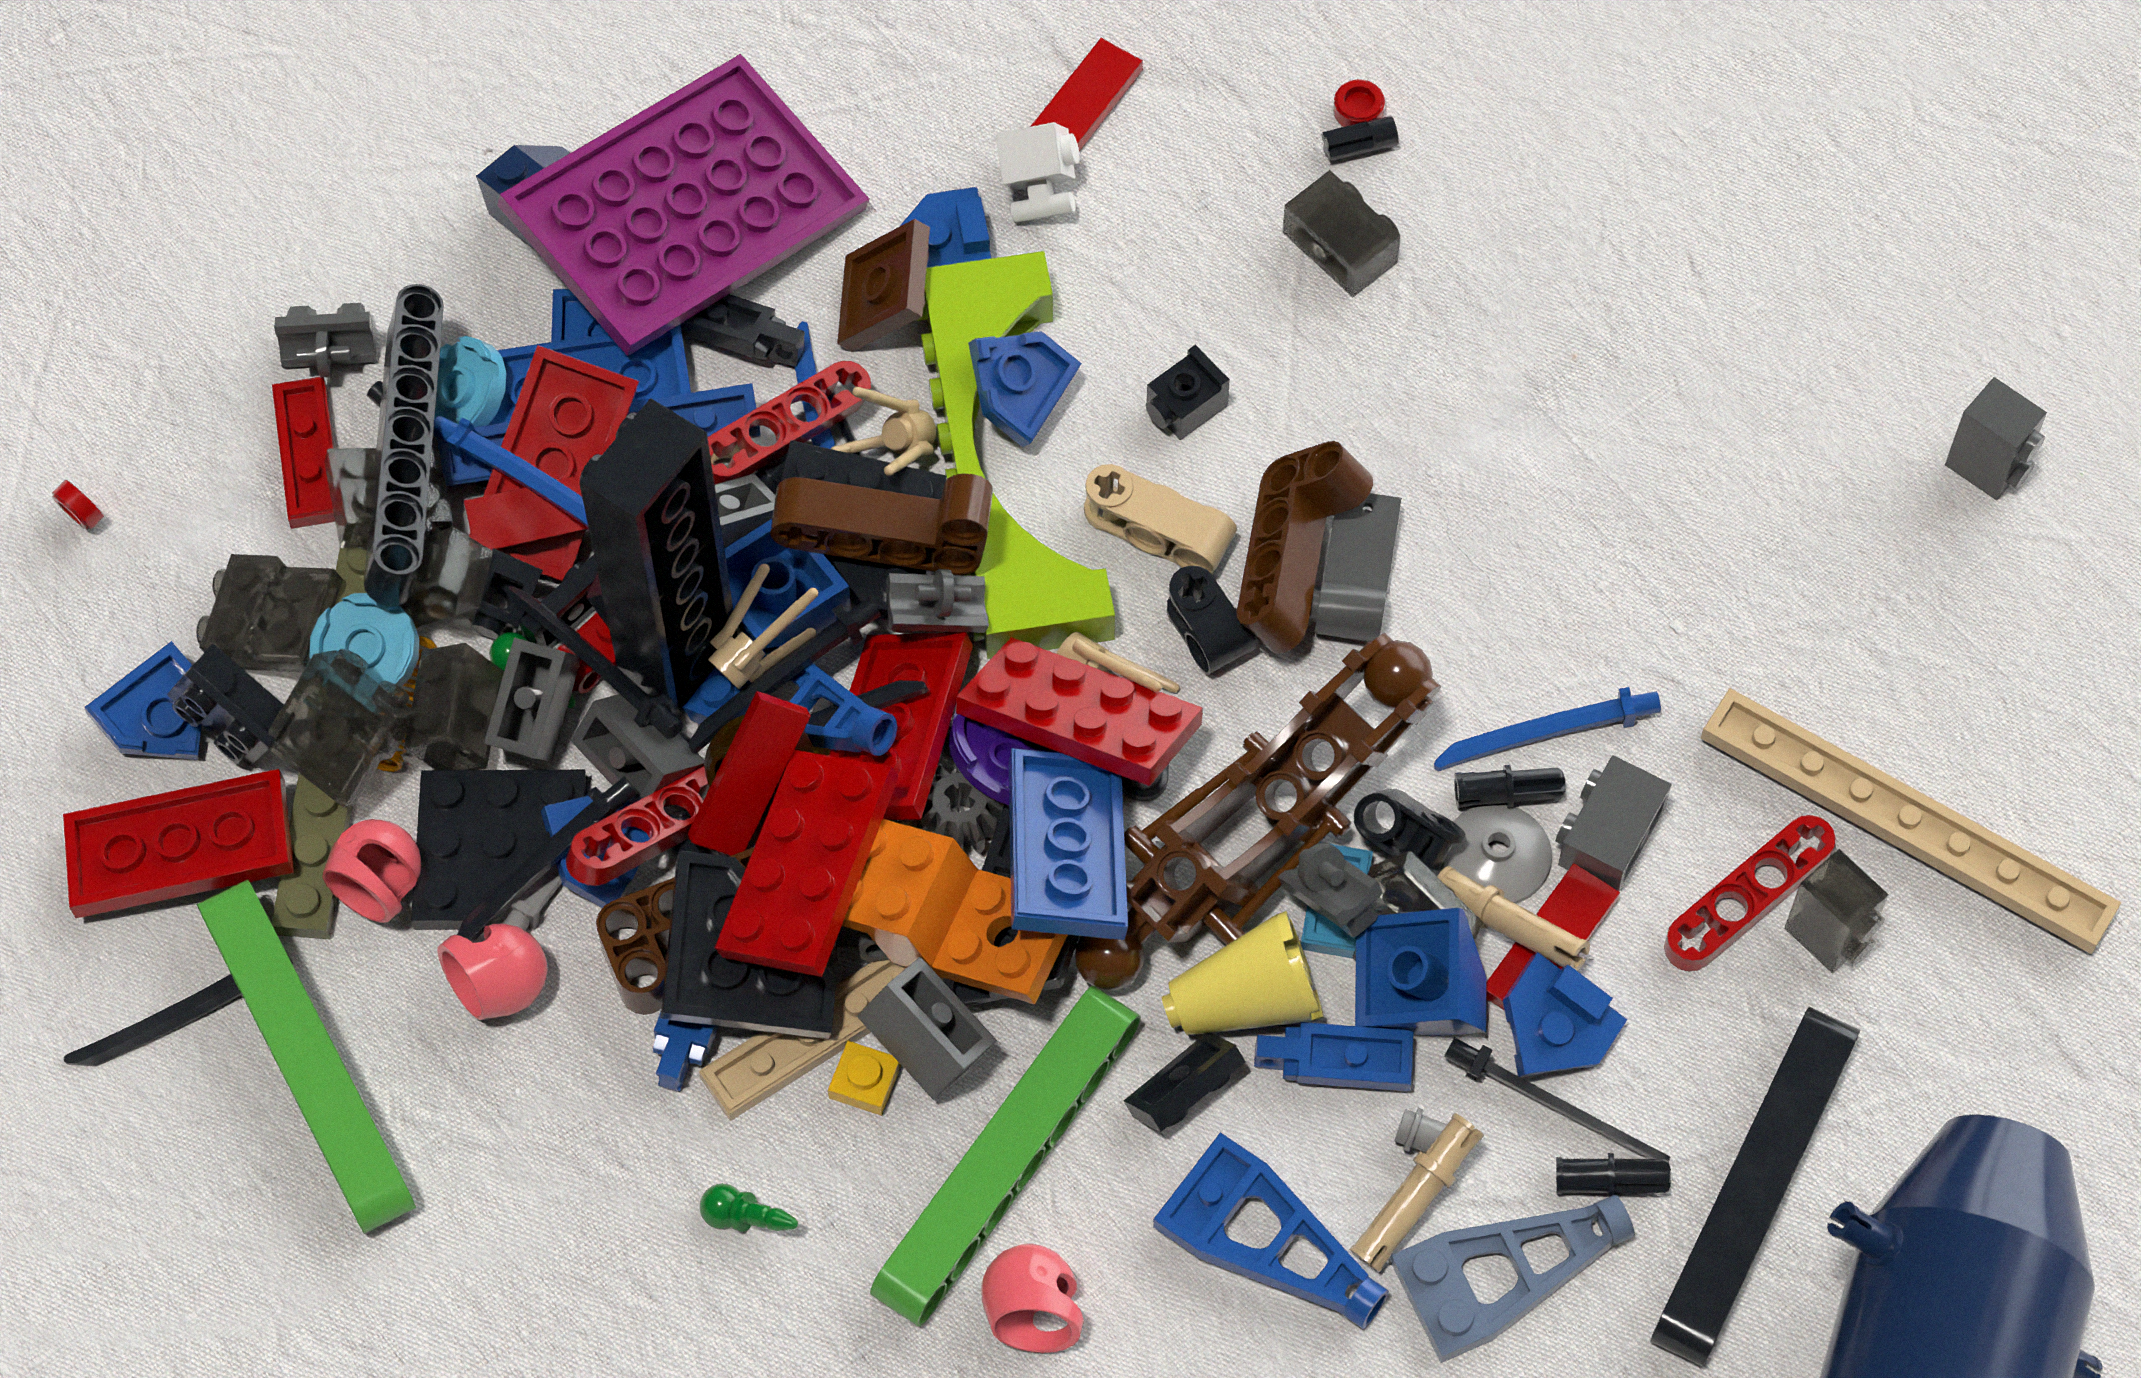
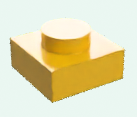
(864, 1078)

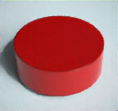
(1358, 102)
(77, 505)

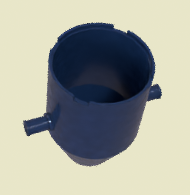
(1968, 1263)

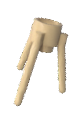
(904, 432)
(1093, 654)
(741, 657)

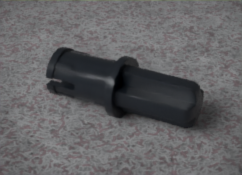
(1508, 786)
(1612, 1175)

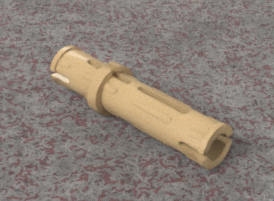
(1516, 921)
(1408, 1203)

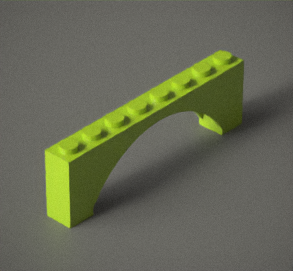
(1027, 585)

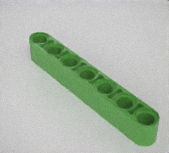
(306, 1057)
(1005, 1156)

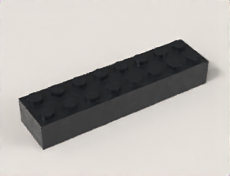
(659, 551)

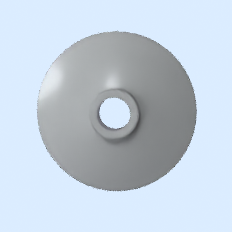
(1516, 871)

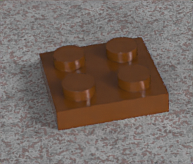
(883, 285)

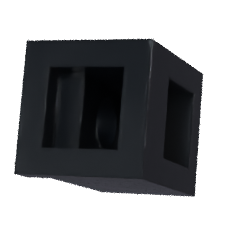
(1187, 410)
(503, 573)

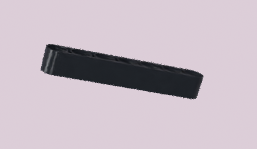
(404, 446)
(1755, 1187)

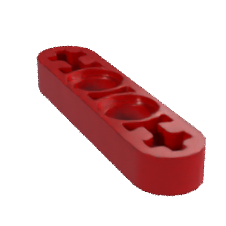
(778, 417)
(644, 814)
(1749, 892)

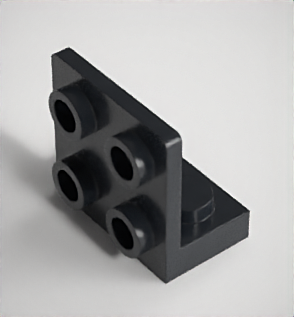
(227, 705)

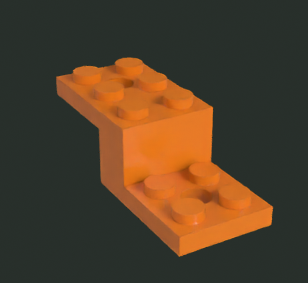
(934, 904)

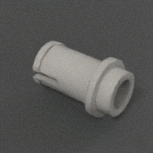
(1418, 1130)

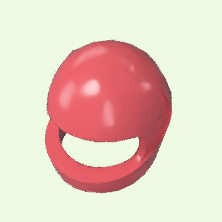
(373, 868)
(495, 974)
(1025, 1282)

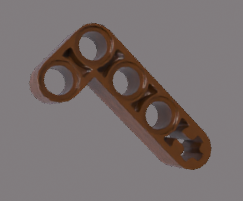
(886, 524)
(1288, 538)
(644, 949)

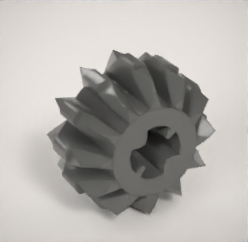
(963, 826)

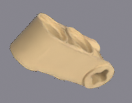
(1157, 518)

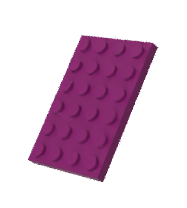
(683, 203)

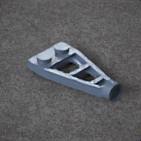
(1444, 1299)

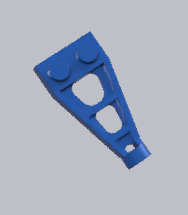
(851, 728)
(1214, 1193)

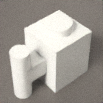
(1035, 160)

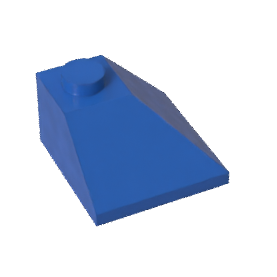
(1420, 974)

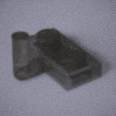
(1414, 888)

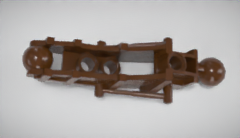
(1395, 678)

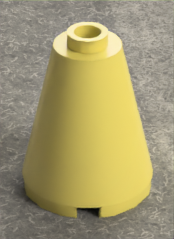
(1246, 984)

